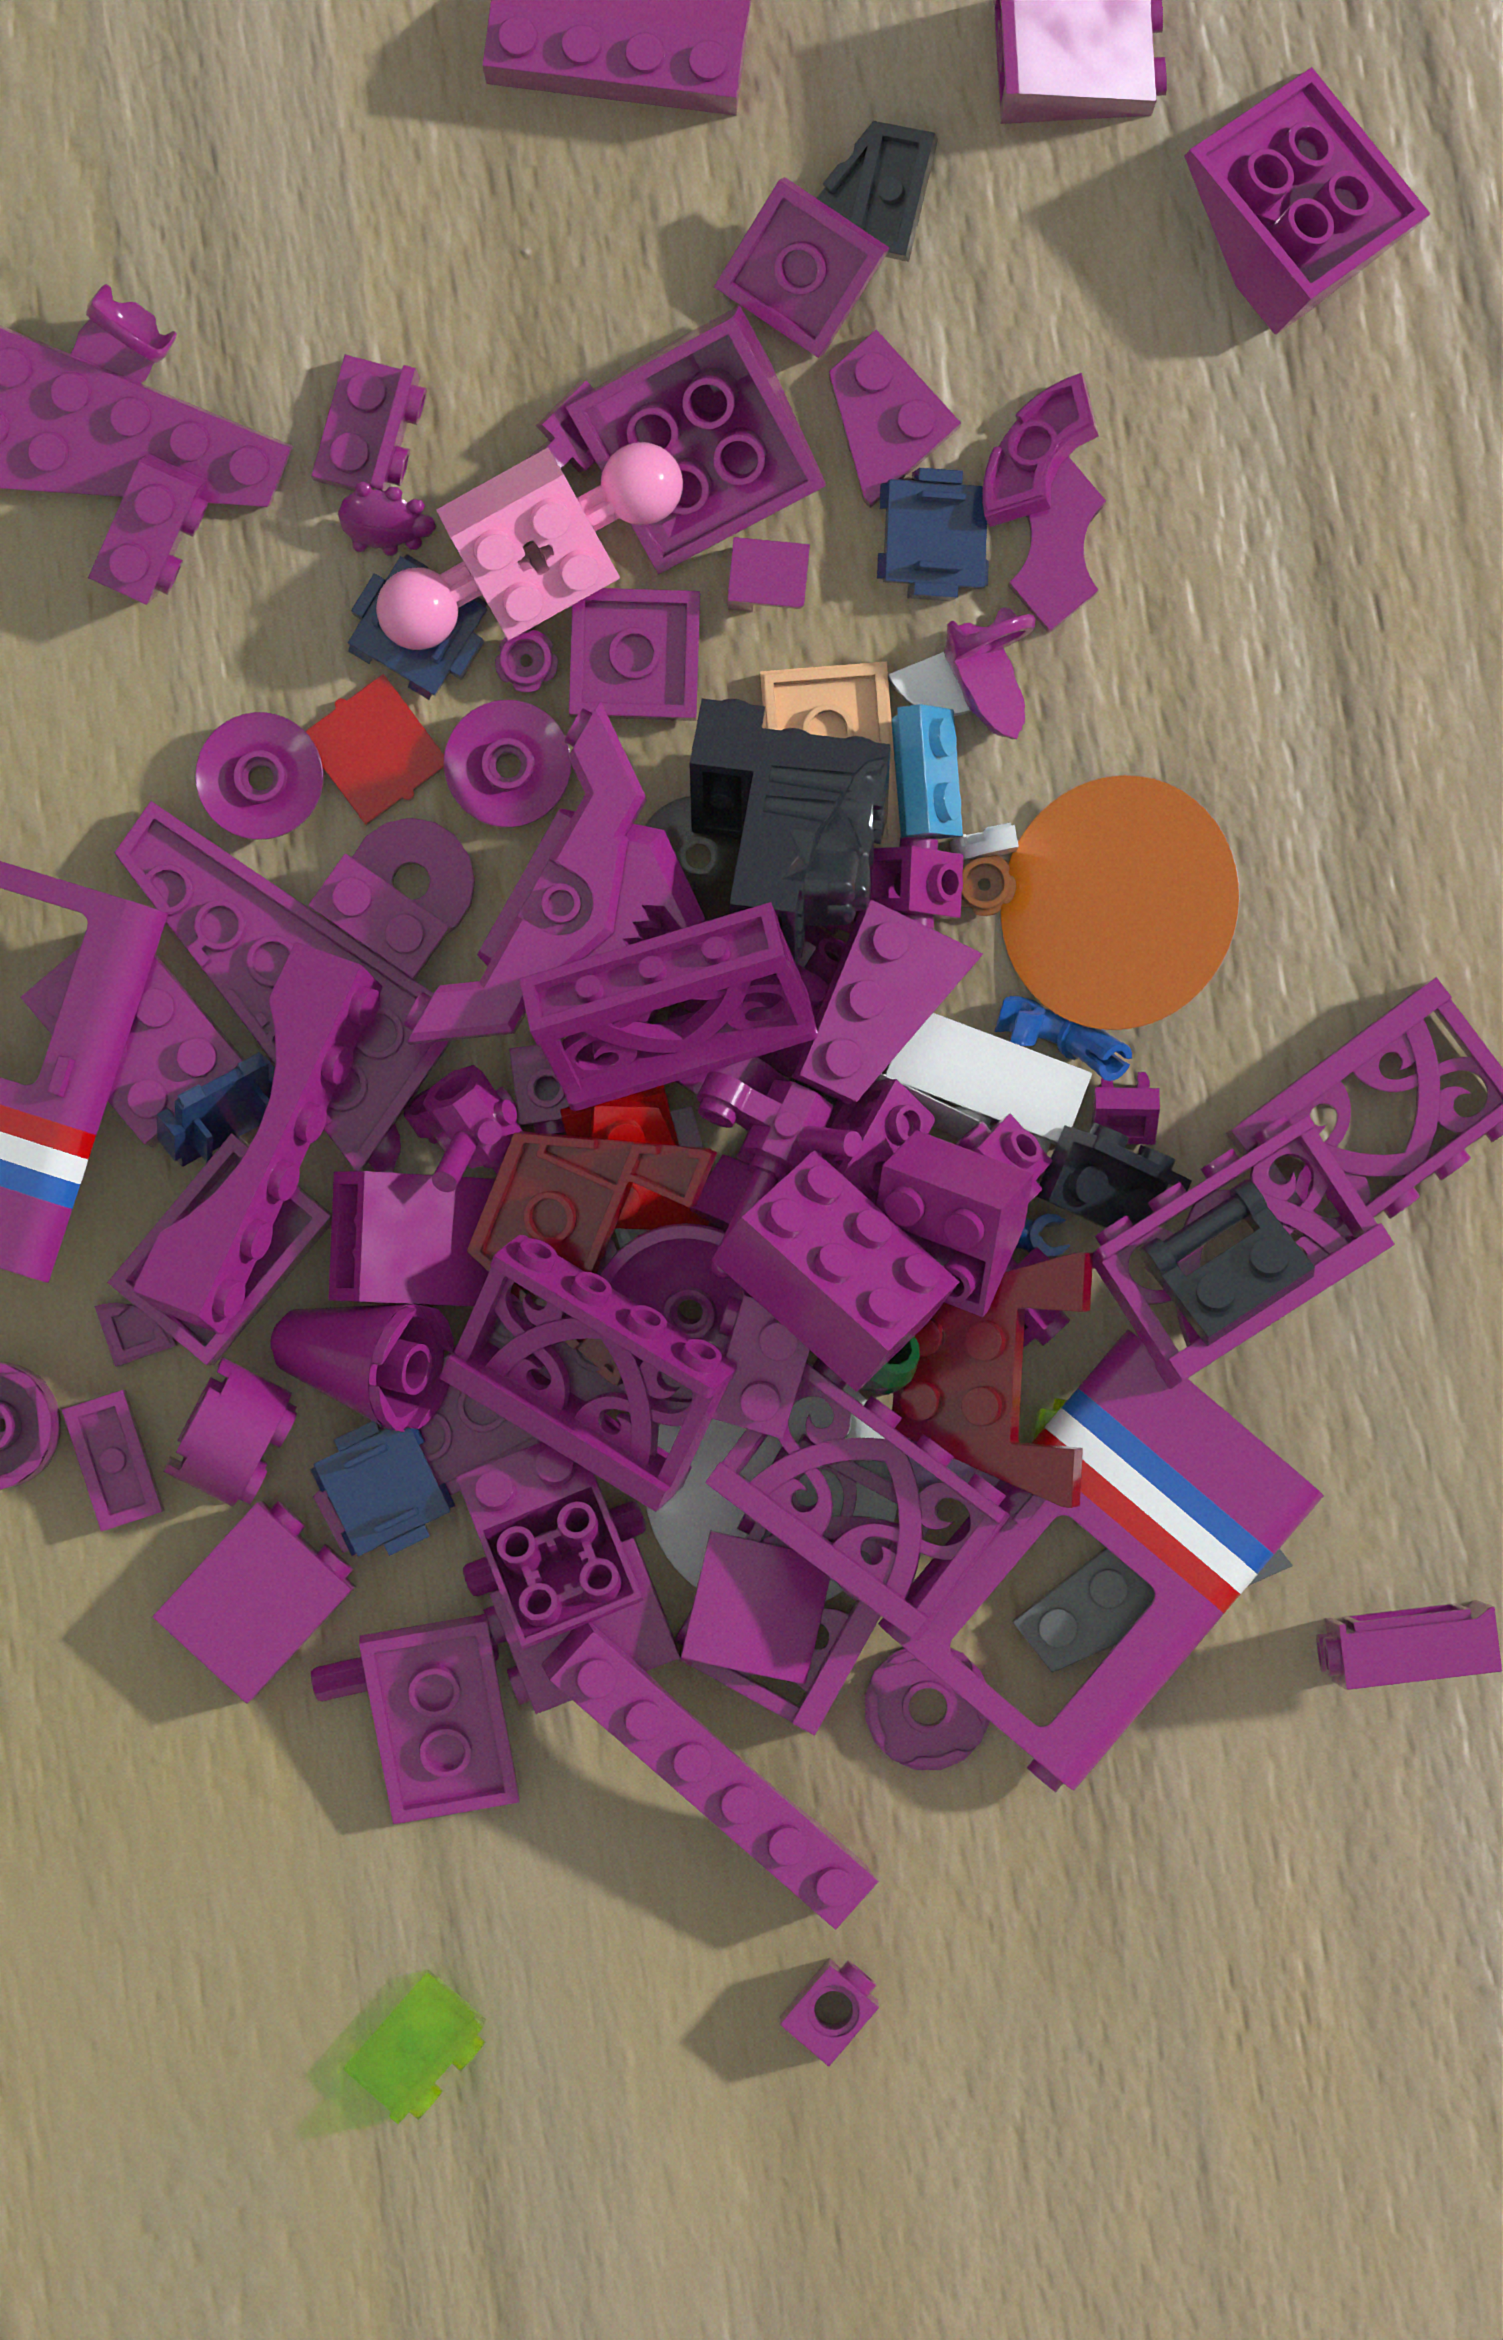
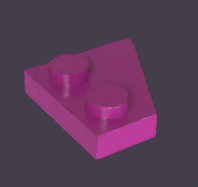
(887, 414)

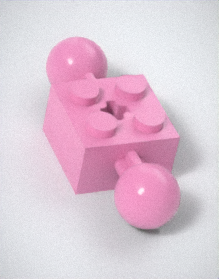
(551, 574)

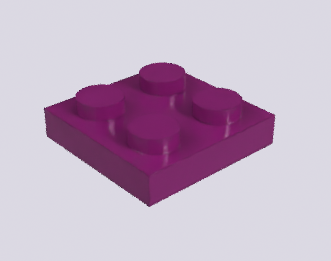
(801, 267)
(636, 654)

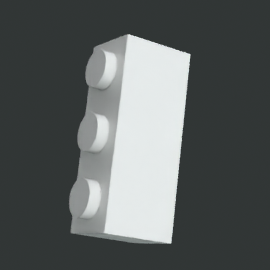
(991, 1078)

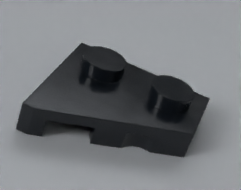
(884, 184)

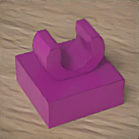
(1129, 1109)

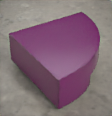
(131, 1333)

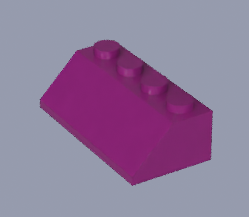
(622, 50)

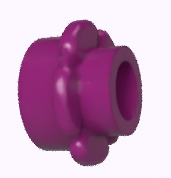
(526, 678)

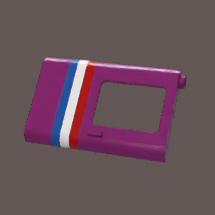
(55, 1120)
(1172, 1496)

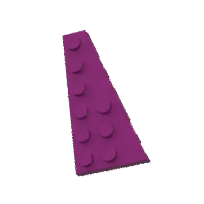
(88, 427)
(241, 938)

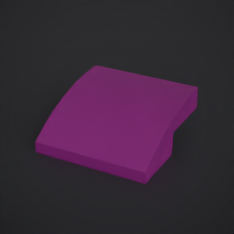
(756, 1609)

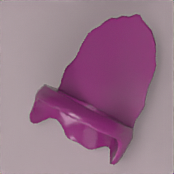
(121, 337)
(986, 671)

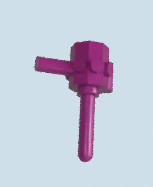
(467, 1121)
(779, 1136)

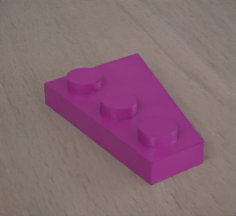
(878, 999)

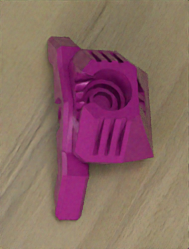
(583, 893)

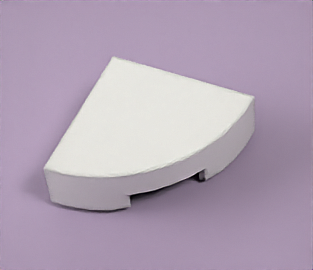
(930, 684)
(992, 841)

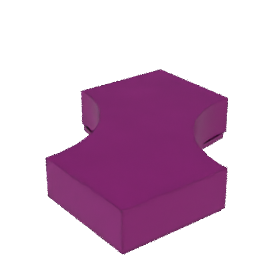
(1055, 572)

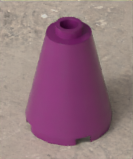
(369, 1358)

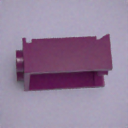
(1410, 1645)

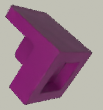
(767, 574)

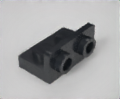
(1102, 1179)

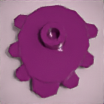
(383, 520)

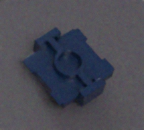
(933, 535)
(426, 667)
(216, 1110)
(382, 1488)

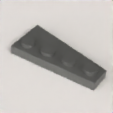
(1095, 1609)

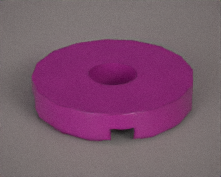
(434, 849)
(904, 1738)

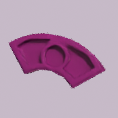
(1034, 447)

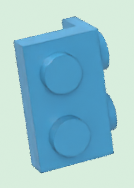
(927, 772)

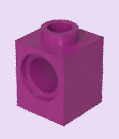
(825, 2038)

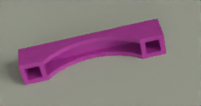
(207, 1257)
(709, 1774)

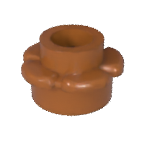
(1001, 885)

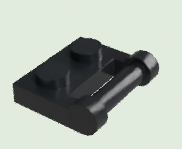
(1239, 1279)

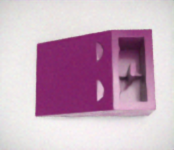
(548, 1542)

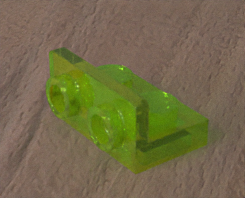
(416, 2047)

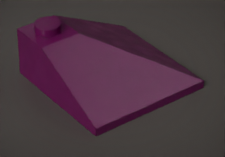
(1299, 199)
(722, 420)

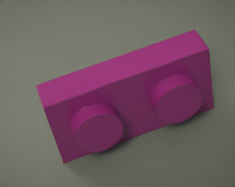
(379, 916)
(113, 1460)

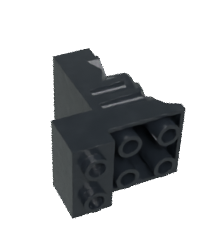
(799, 806)

